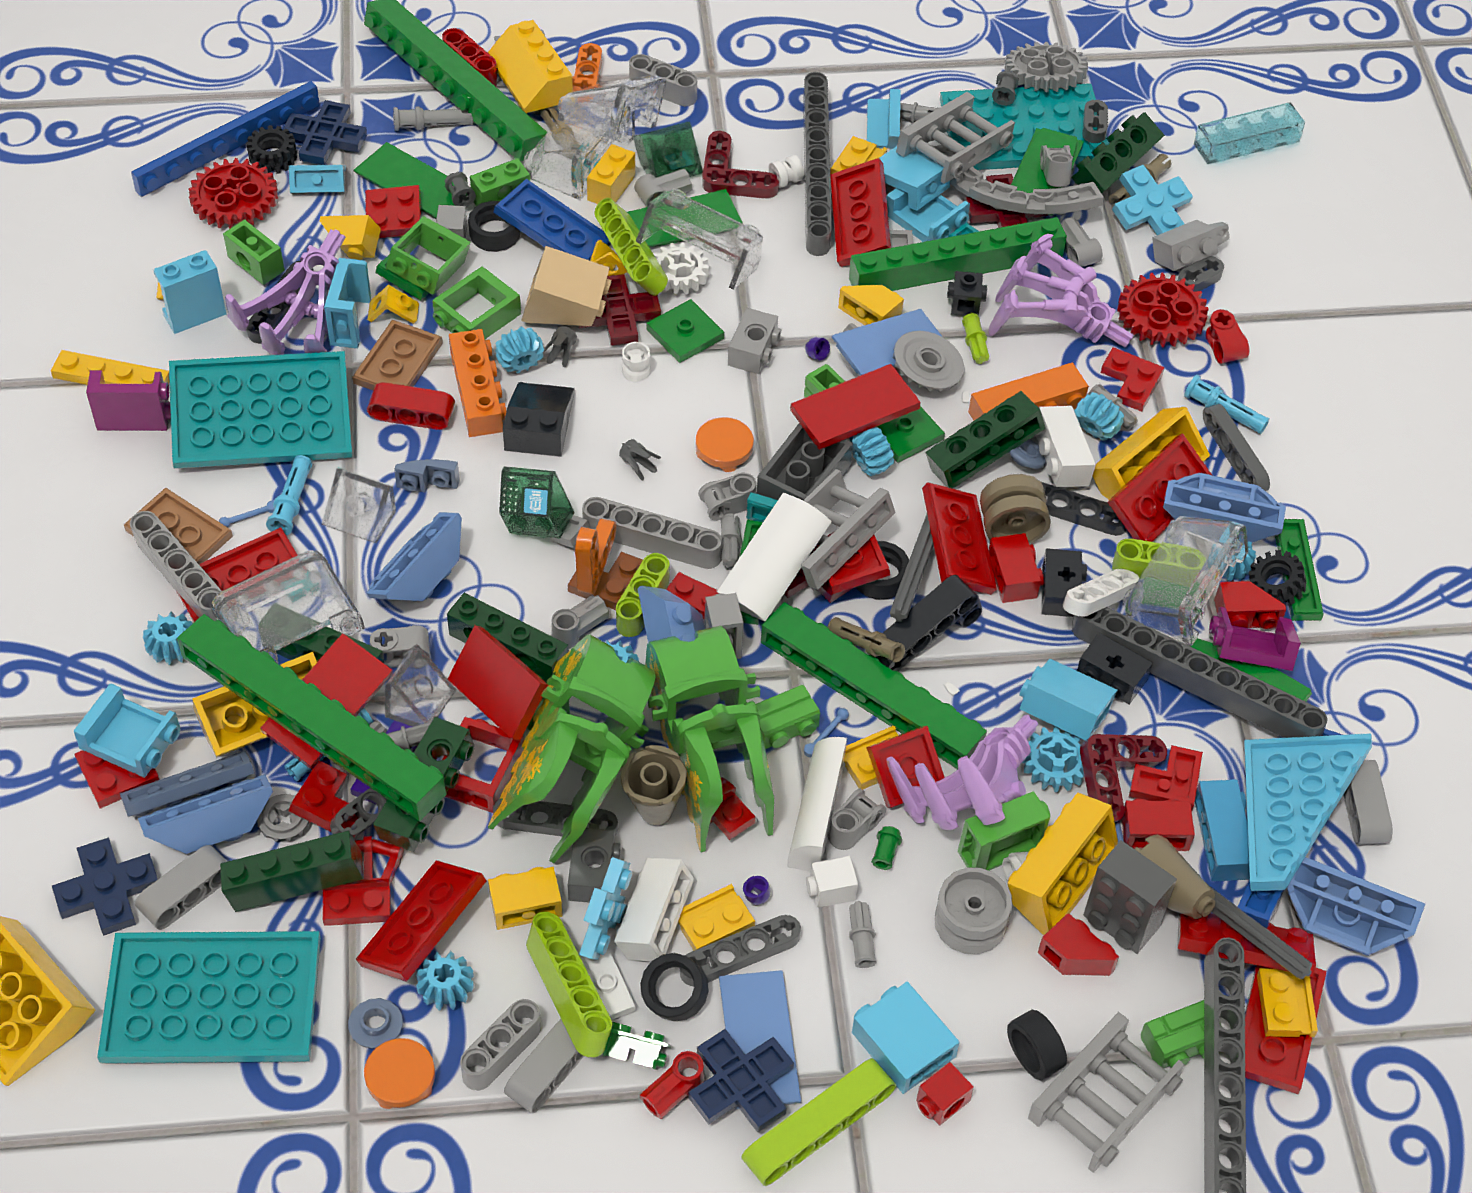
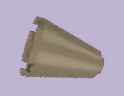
(654, 782)
(1191, 893)

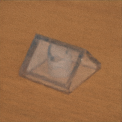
(359, 505)
(417, 690)

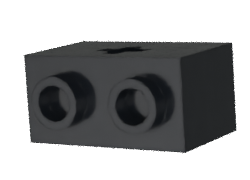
(1061, 572)
(1115, 667)

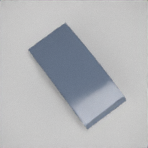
(419, 473)

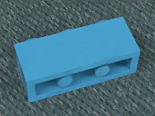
(1223, 829)

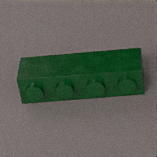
(291, 871)

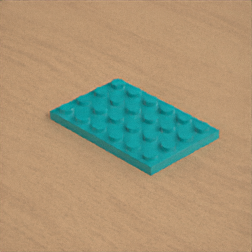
(1030, 110)
(259, 409)
(210, 997)

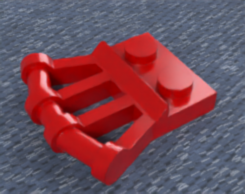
(367, 898)

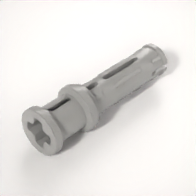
(421, 118)

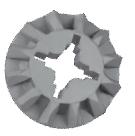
(269, 821)

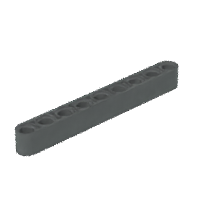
(817, 164)
(1206, 676)
(1221, 1073)

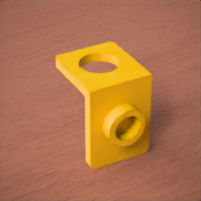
(606, 256)
(395, 302)

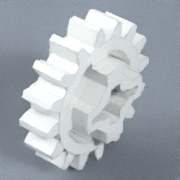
(680, 267)

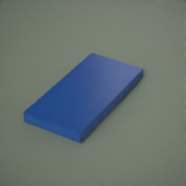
(549, 221)

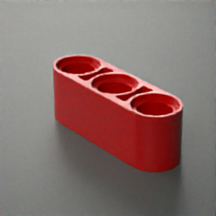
(472, 53)
(411, 406)

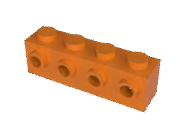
(476, 382)

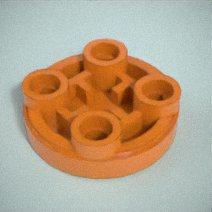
(724, 443)
(399, 1073)

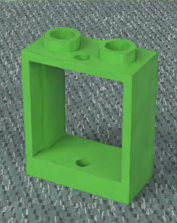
(426, 234)
(480, 281)
(1019, 832)

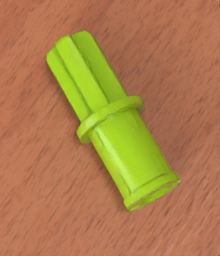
(975, 338)

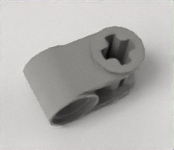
(1056, 165)
(729, 494)
(400, 642)
(858, 816)

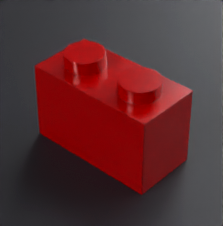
(1015, 568)
(1166, 818)

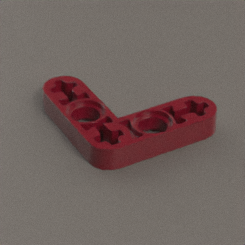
(721, 172)
(1111, 758)

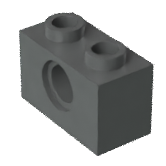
(592, 847)

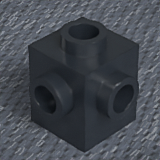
(966, 293)

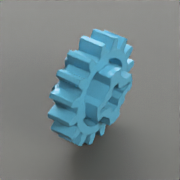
(1054, 759)

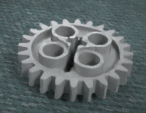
(1047, 66)

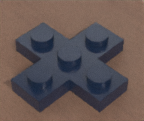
(325, 132)
(105, 886)
(741, 1080)

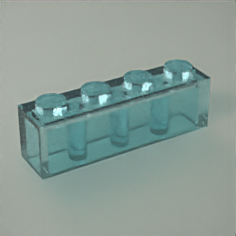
(1249, 133)

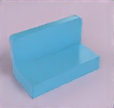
(884, 120)
(316, 178)

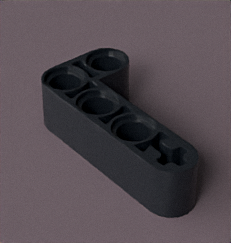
(931, 617)

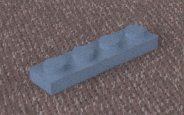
(187, 783)

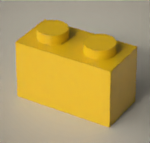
(611, 174)
(523, 895)

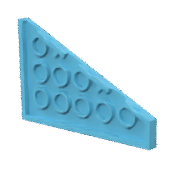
(1291, 796)

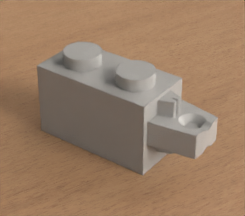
(1189, 243)

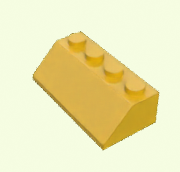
(531, 67)
(1142, 446)
(232, 721)
(1063, 862)

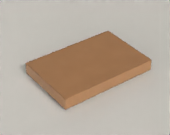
(398, 356)
(189, 525)

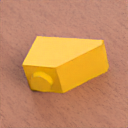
(360, 234)
(870, 303)

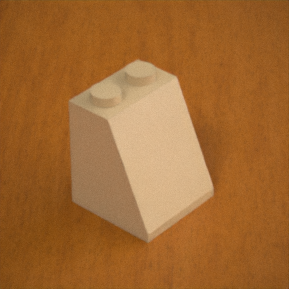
(566, 290)

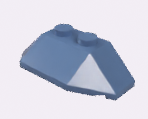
(1227, 500)
(421, 561)
(668, 616)
(209, 817)
(1351, 908)

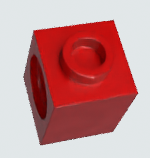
(944, 1094)

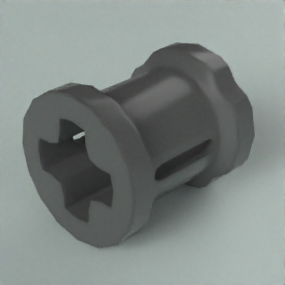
(1006, 84)
(459, 189)

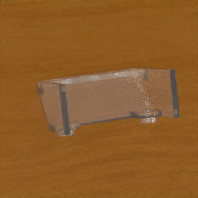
(706, 230)

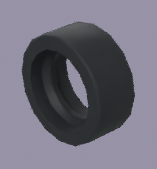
(490, 240)
(887, 588)
(650, 979)
(1037, 1044)

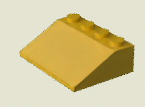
(36, 1003)

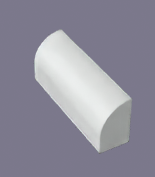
(775, 555)
(817, 803)

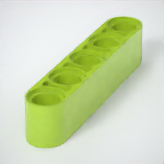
(635, 257)
(569, 984)
(818, 1122)

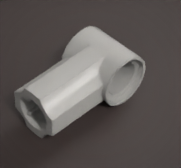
(650, 187)
(1079, 246)
(573, 622)

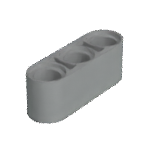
(680, 83)
(1368, 806)
(181, 887)
(498, 1059)
(543, 1069)

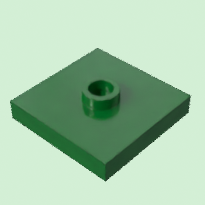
(685, 330)
(911, 434)

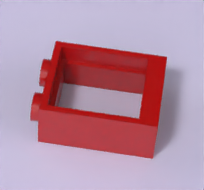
(477, 792)

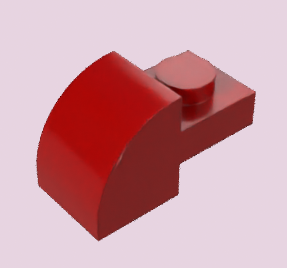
(732, 814)

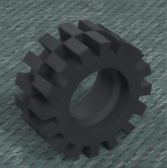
(269, 139)
(1279, 565)

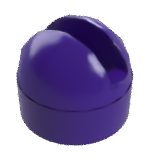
(817, 344)
(760, 886)

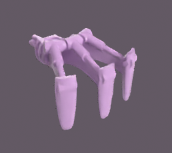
(1072, 295)
(300, 303)
(979, 783)

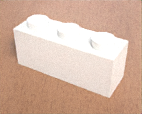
(1065, 448)
(654, 909)

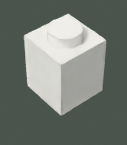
(832, 882)

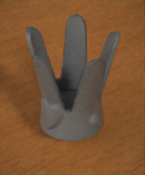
(561, 339)
(636, 452)

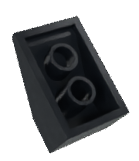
(537, 419)

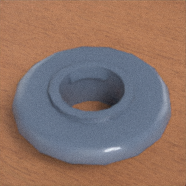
(1028, 455)
(374, 1037)

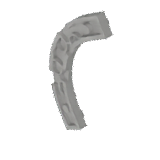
(1041, 201)

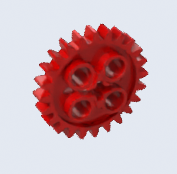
(233, 193)
(1162, 309)

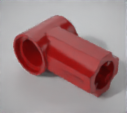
(672, 1086)

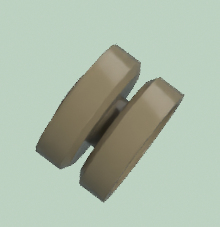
(1014, 507)

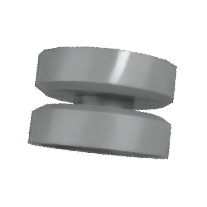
(973, 910)

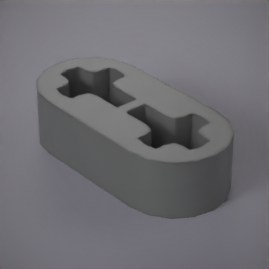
(1091, 121)
(1198, 272)

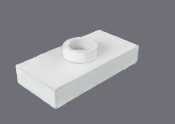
(610, 985)

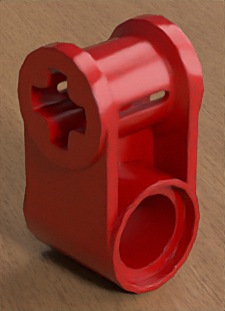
(1226, 337)

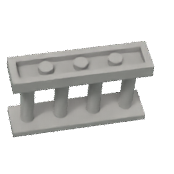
(948, 119)
(852, 531)
(1093, 1060)

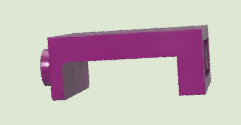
(128, 405)
(1255, 646)

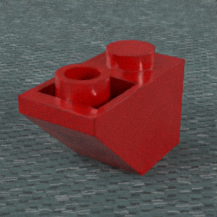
(1249, 605)
(1076, 950)

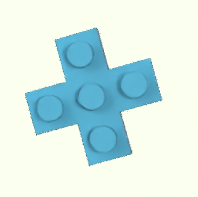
(1151, 201)
(606, 909)

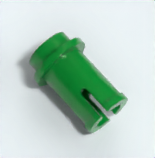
(888, 841)

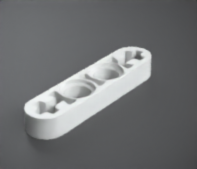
(1099, 592)

